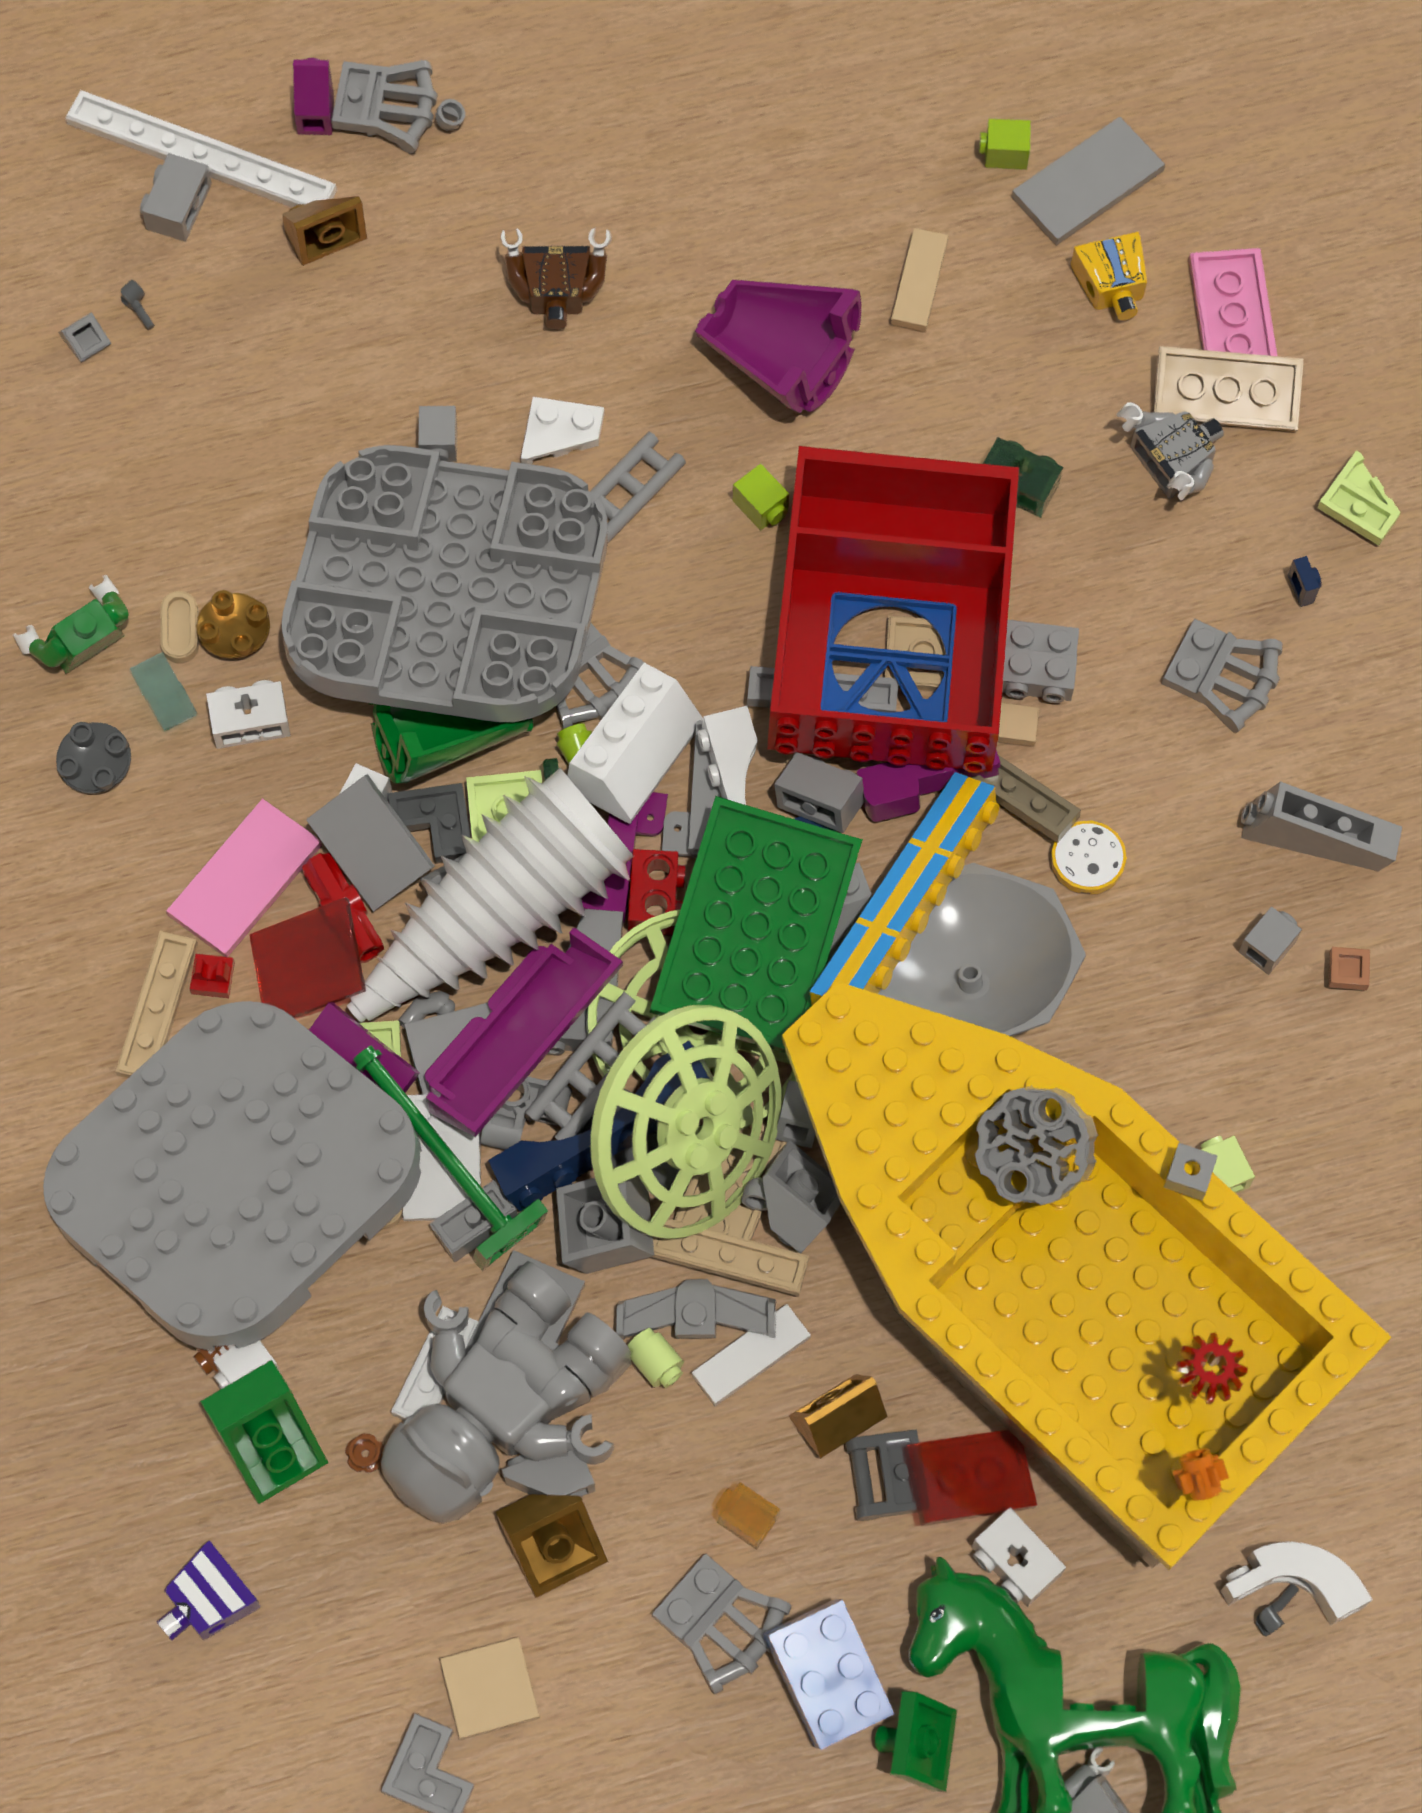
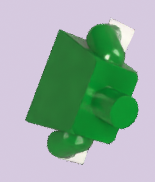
(81, 633)

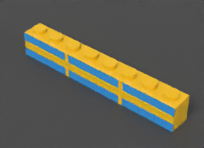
(912, 888)

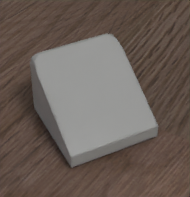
(85, 337)

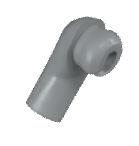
(422, 1006)

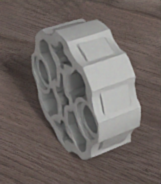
(1043, 1183)

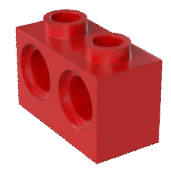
(649, 892)

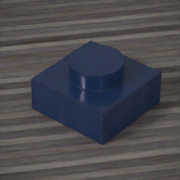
(1304, 581)

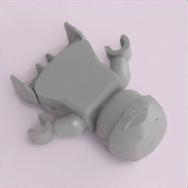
(501, 1395)

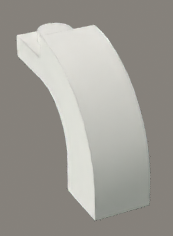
(1304, 1565)

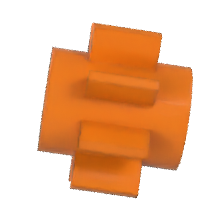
(1200, 1474)

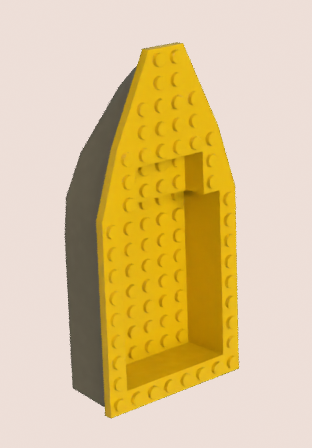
(1079, 1304)

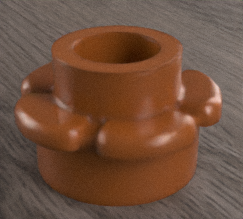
(357, 1446)

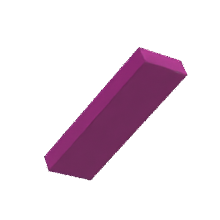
(350, 1038)

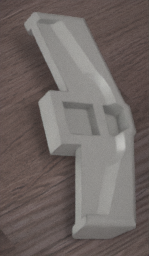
(696, 1311)

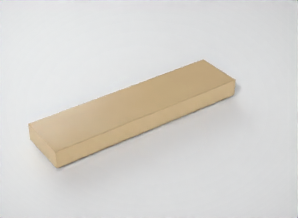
(157, 1001)
(734, 1258)

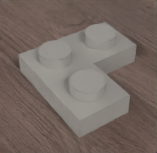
(416, 1774)

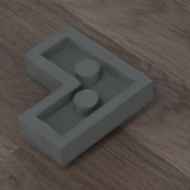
(439, 809)

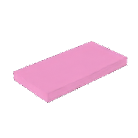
(1232, 301)
(244, 878)

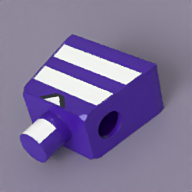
(206, 1596)

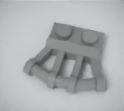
(362, 96)
(596, 649)
(1201, 661)
(701, 1602)

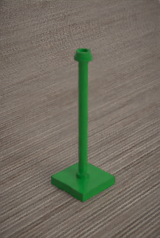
(505, 1230)

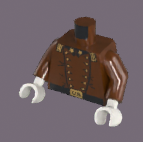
(556, 277)

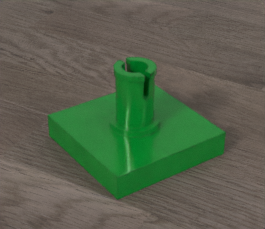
(920, 1741)

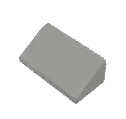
(466, 1227)

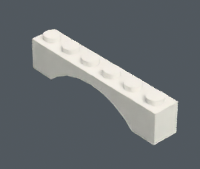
(731, 746)

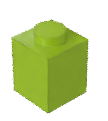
(1006, 144)
(761, 497)

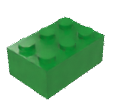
(265, 1431)

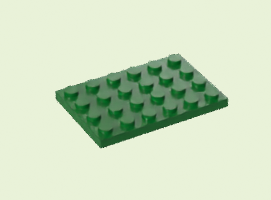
(756, 919)

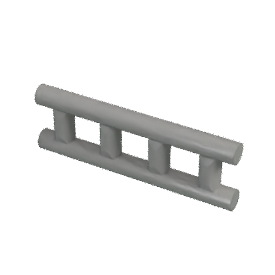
(642, 493)
(570, 1071)

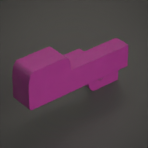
(897, 789)
(616, 886)

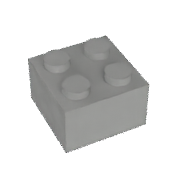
(593, 1234)

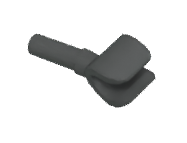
(130, 297)
(1269, 1619)

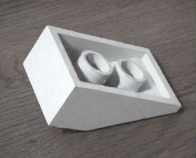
(437, 1189)

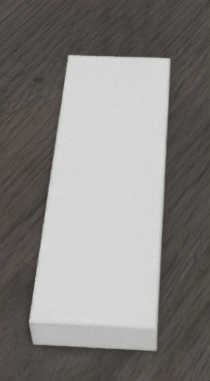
(749, 1357)
(421, 1385)

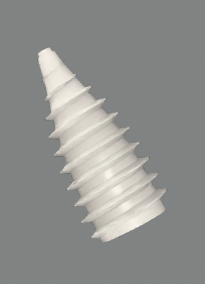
(499, 894)

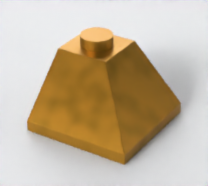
(324, 227)
(551, 1539)

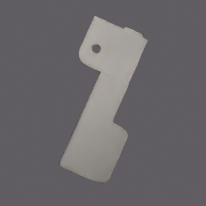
(692, 823)

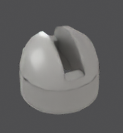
(447, 111)
(754, 1195)

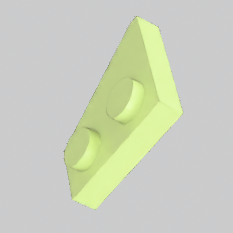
(1360, 501)

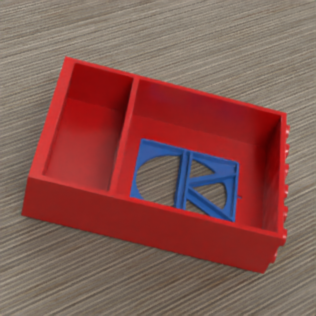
(909, 539)

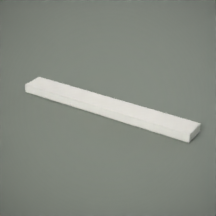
(224, 161)

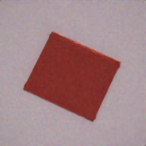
(309, 960)

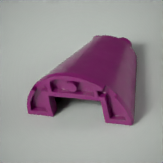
(785, 337)

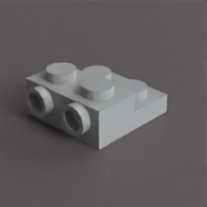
(1040, 661)

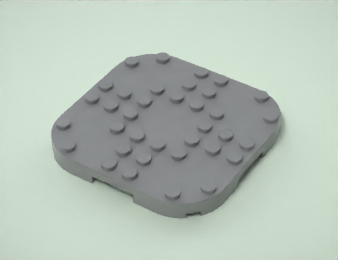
(446, 585)
(232, 1173)

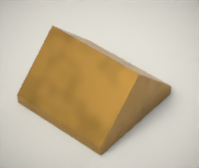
(840, 1414)

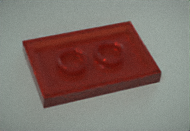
(969, 1477)

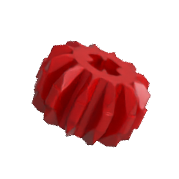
(1213, 1354)

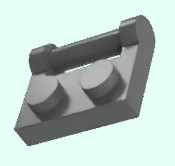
(894, 1470)

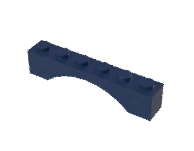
(537, 1168)

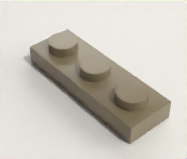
(1032, 801)

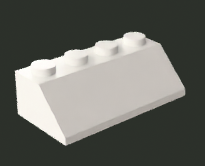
(635, 744)

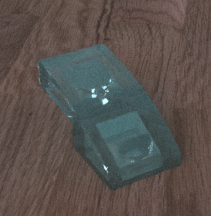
(163, 692)

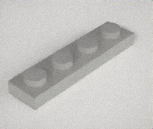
(879, 697)

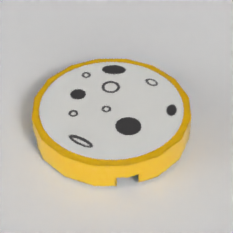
(1089, 858)

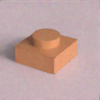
(1349, 968)

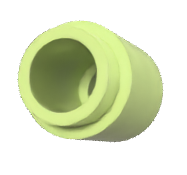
(655, 1358)

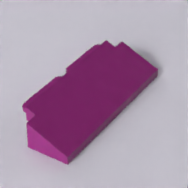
(524, 1024)

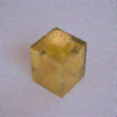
(746, 1514)

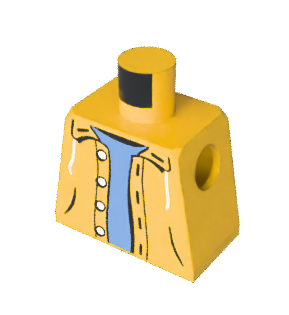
(1112, 273)

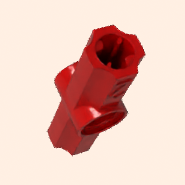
(330, 885)

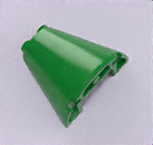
(421, 741)

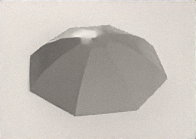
(992, 954)

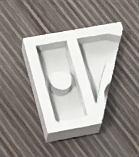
(560, 428)

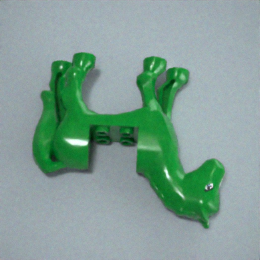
(1179, 1717)

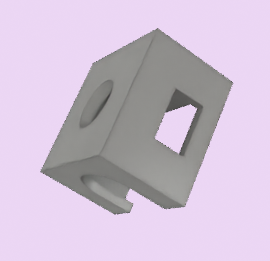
(1186, 1184)

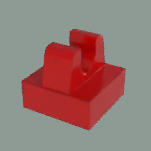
(212, 976)

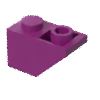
(313, 96)

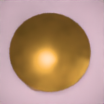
(233, 625)

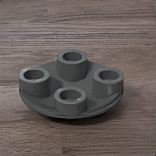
(93, 757)

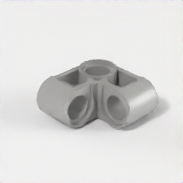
(508, 1123)

